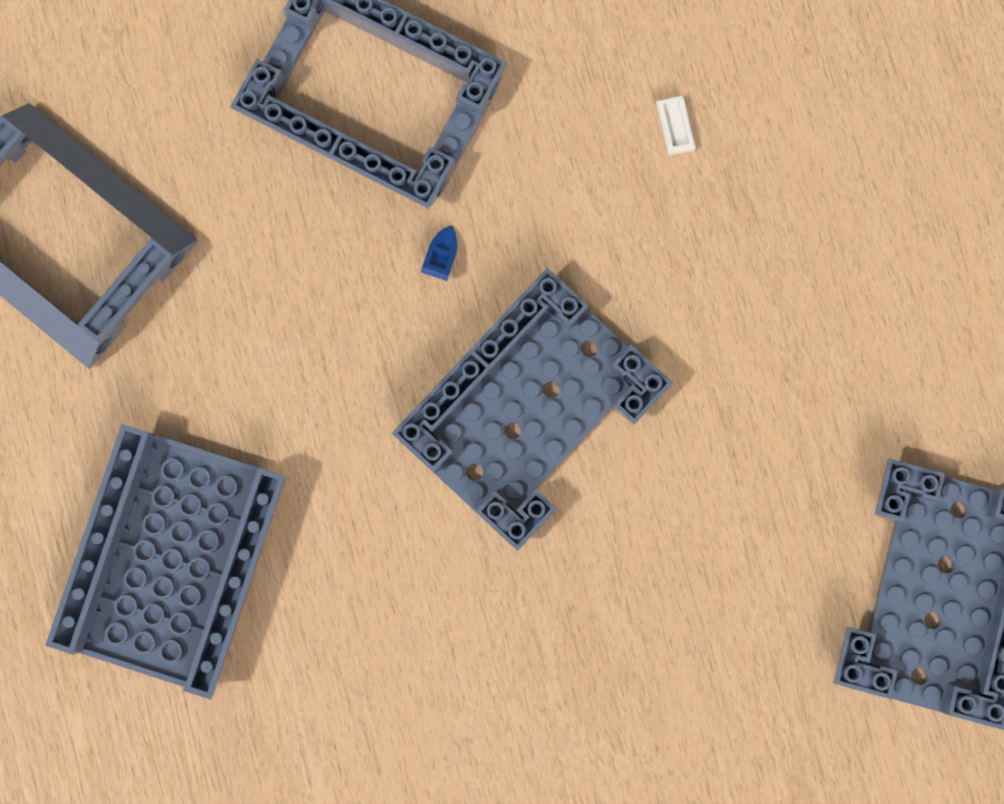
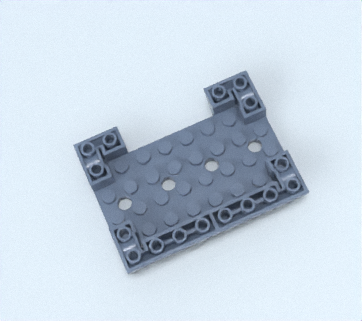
(504, 383)
(966, 646)

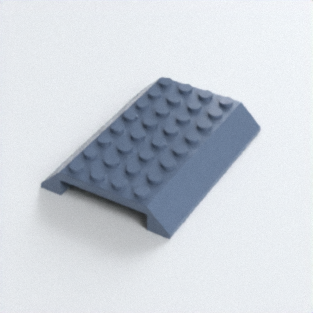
(166, 560)

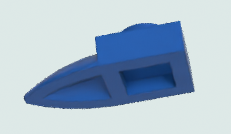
(441, 254)

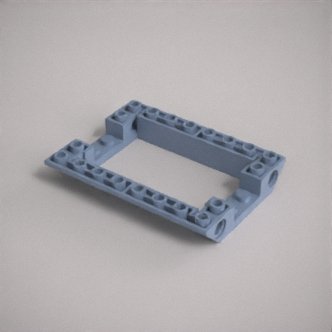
(405, 31)
(154, 262)

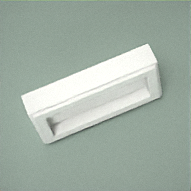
(675, 125)

